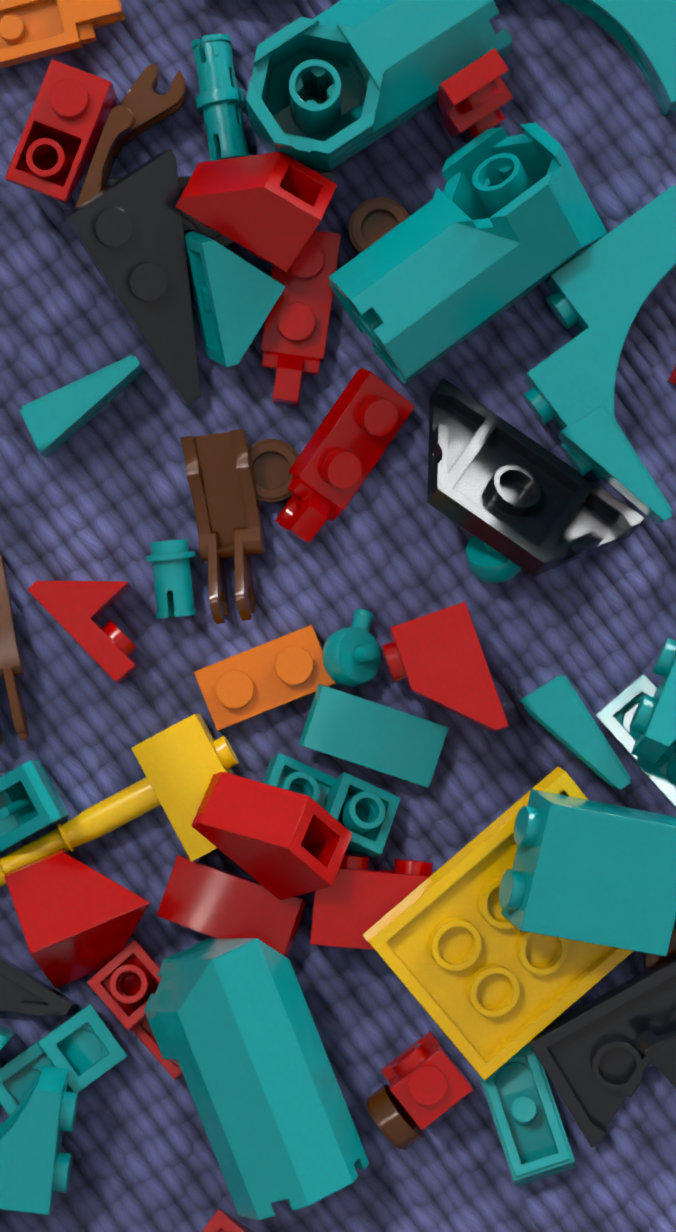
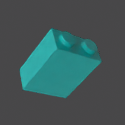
(592, 873)

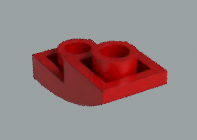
(474, 96)
(229, 906)
(125, 989)

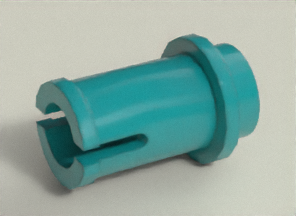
(172, 578)

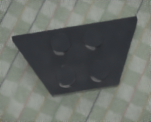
(515, 489)

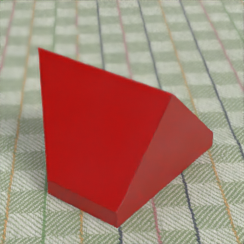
(72, 915)

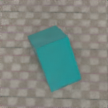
(229, 298)
(27, 803)

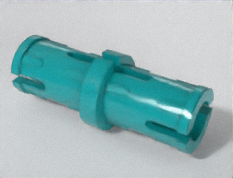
(219, 97)

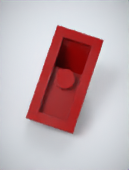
(77, 607)

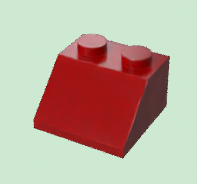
(445, 665)

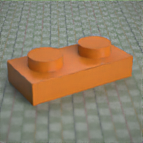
(263, 678)

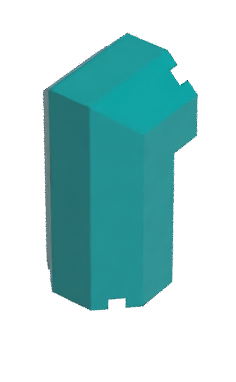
(360, 72)
(470, 252)
(256, 1073)

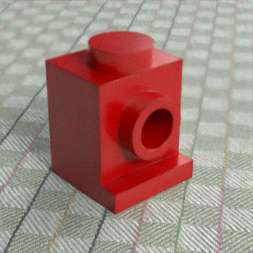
(426, 1080)

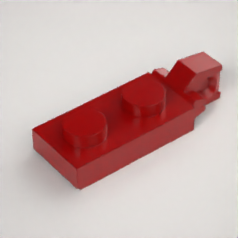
(300, 319)
(342, 453)

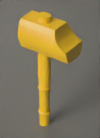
(177, 774)

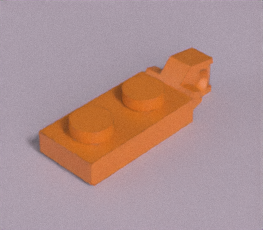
(51, 26)

